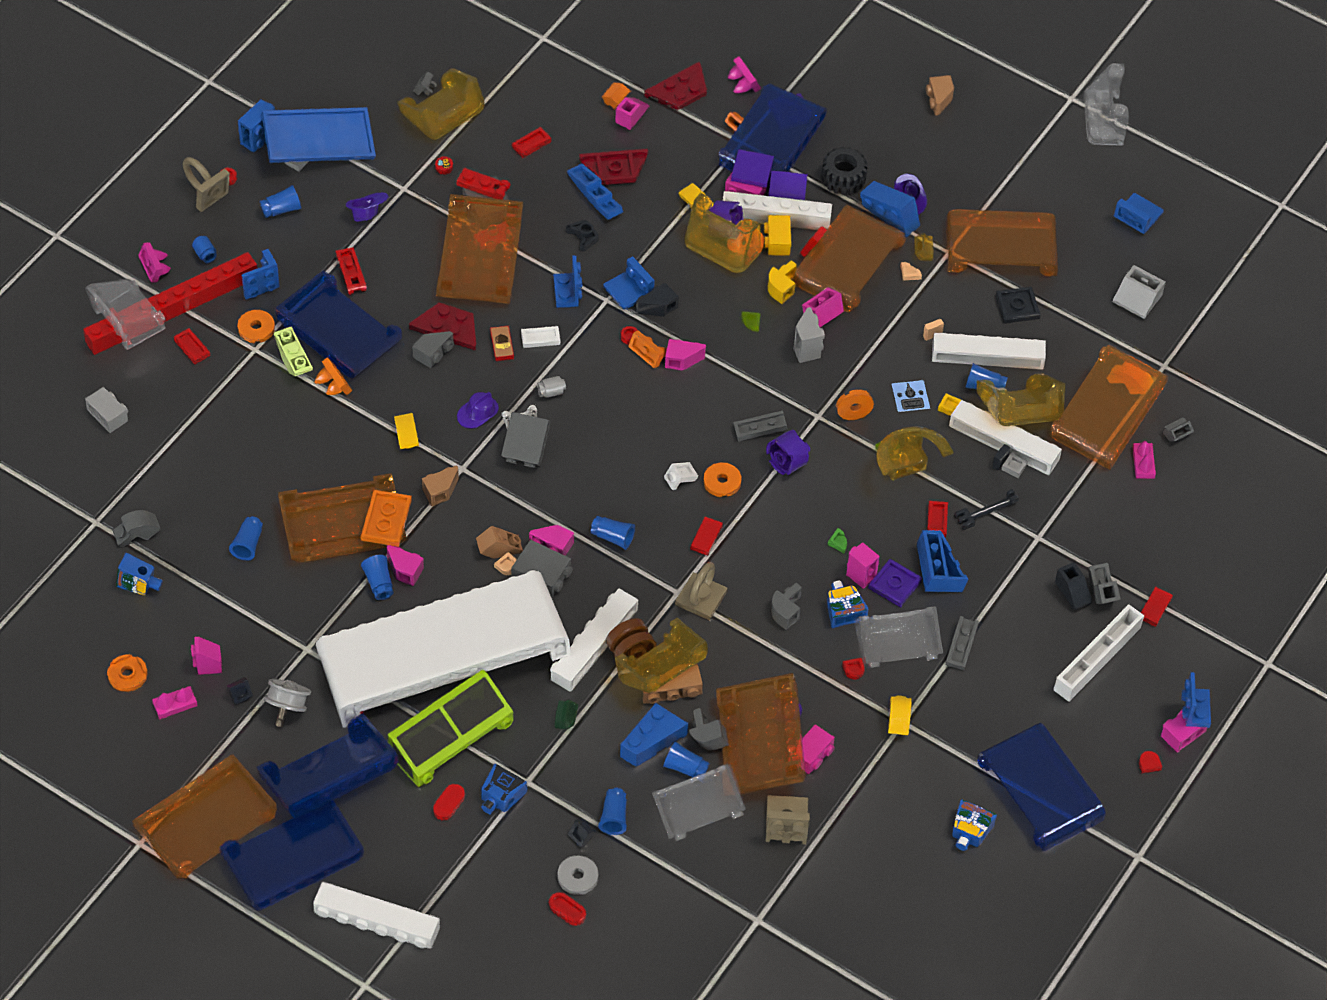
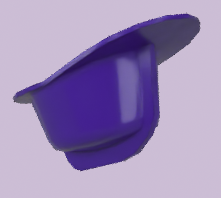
(912, 186)
(366, 207)
(477, 410)

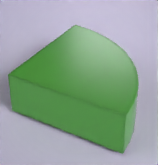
(838, 541)

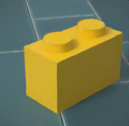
(778, 234)

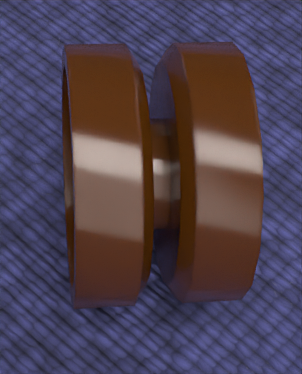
(630, 639)

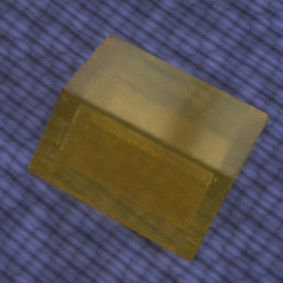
(924, 247)

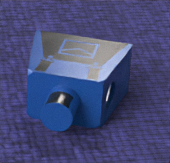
(502, 790)

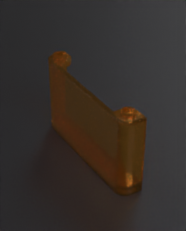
(1001, 239)
(848, 255)
(1109, 406)
(204, 815)

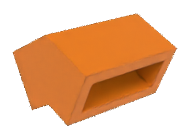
(615, 94)
(733, 117)

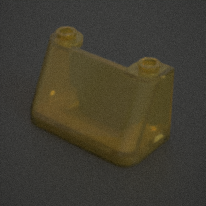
(448, 107)
(720, 239)
(1038, 403)
(677, 653)

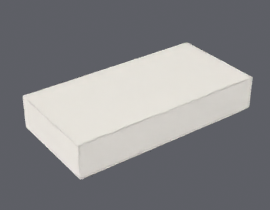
(540, 337)

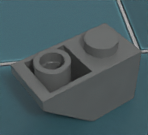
(432, 347)

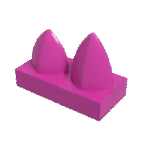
(747, 82)
(150, 260)
(1144, 460)
(174, 702)

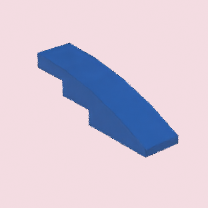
(594, 191)

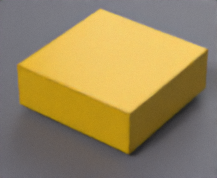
(948, 404)

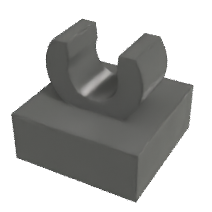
(424, 83)

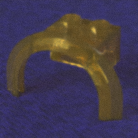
(902, 451)

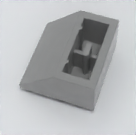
(1139, 291)
(808, 337)

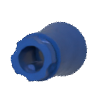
(281, 202)
(979, 373)
(613, 531)
(246, 540)
(378, 576)
(685, 761)
(614, 812)

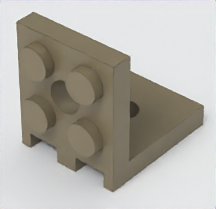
(787, 818)

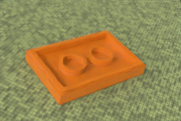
(386, 518)

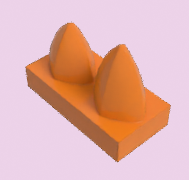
(647, 349)
(331, 372)

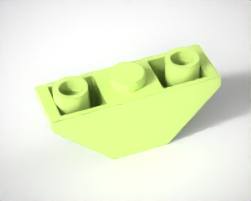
(292, 352)

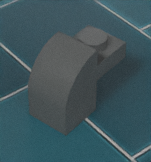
(136, 524)
(1102, 586)
(783, 606)
(708, 735)

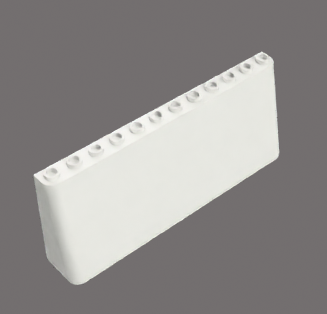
(441, 643)

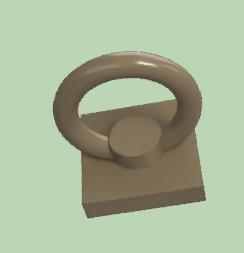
(211, 189)
(701, 593)

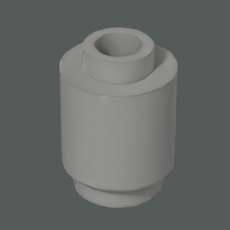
(551, 387)

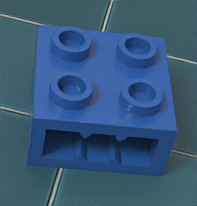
(251, 126)

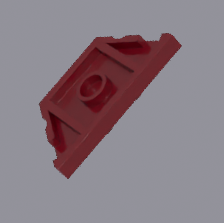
(680, 88)
(615, 166)
(445, 319)

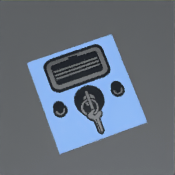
(910, 396)

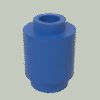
(204, 249)

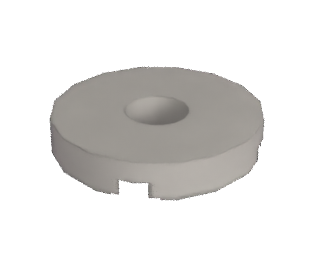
(577, 864)

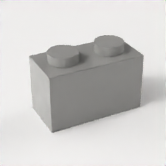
(107, 409)

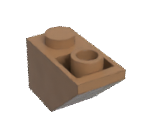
(940, 92)
(439, 486)
(498, 542)

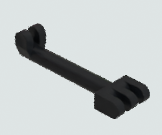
(967, 519)

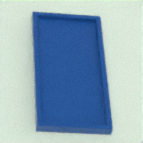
(318, 134)

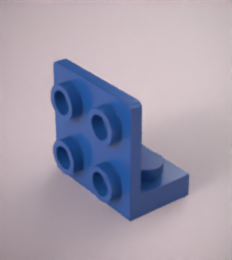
(1138, 212)
(261, 279)
(630, 285)
(568, 286)
(1197, 704)

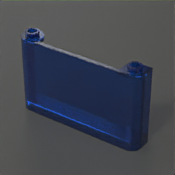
(775, 126)
(336, 325)
(331, 769)
(1044, 785)
(292, 855)

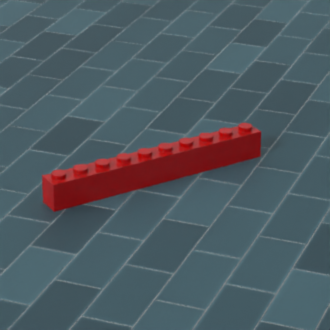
(179, 298)

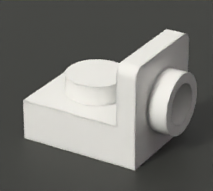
(680, 473)

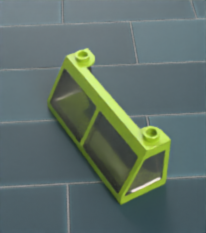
(449, 727)

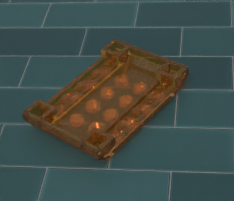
(480, 249)
(330, 519)
(763, 732)

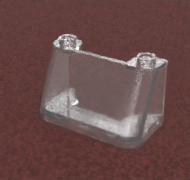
(1105, 120)
(126, 310)
(899, 636)
(700, 801)

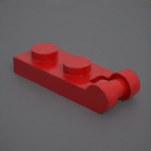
(483, 184)
(351, 270)

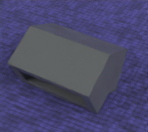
(1178, 429)

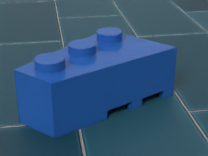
(891, 207)
(938, 565)
(653, 733)

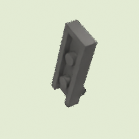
(760, 426)
(962, 643)

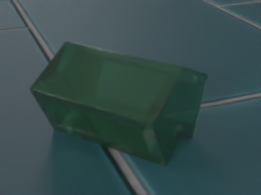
(566, 714)

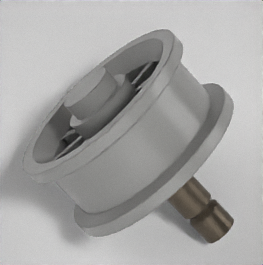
(287, 696)

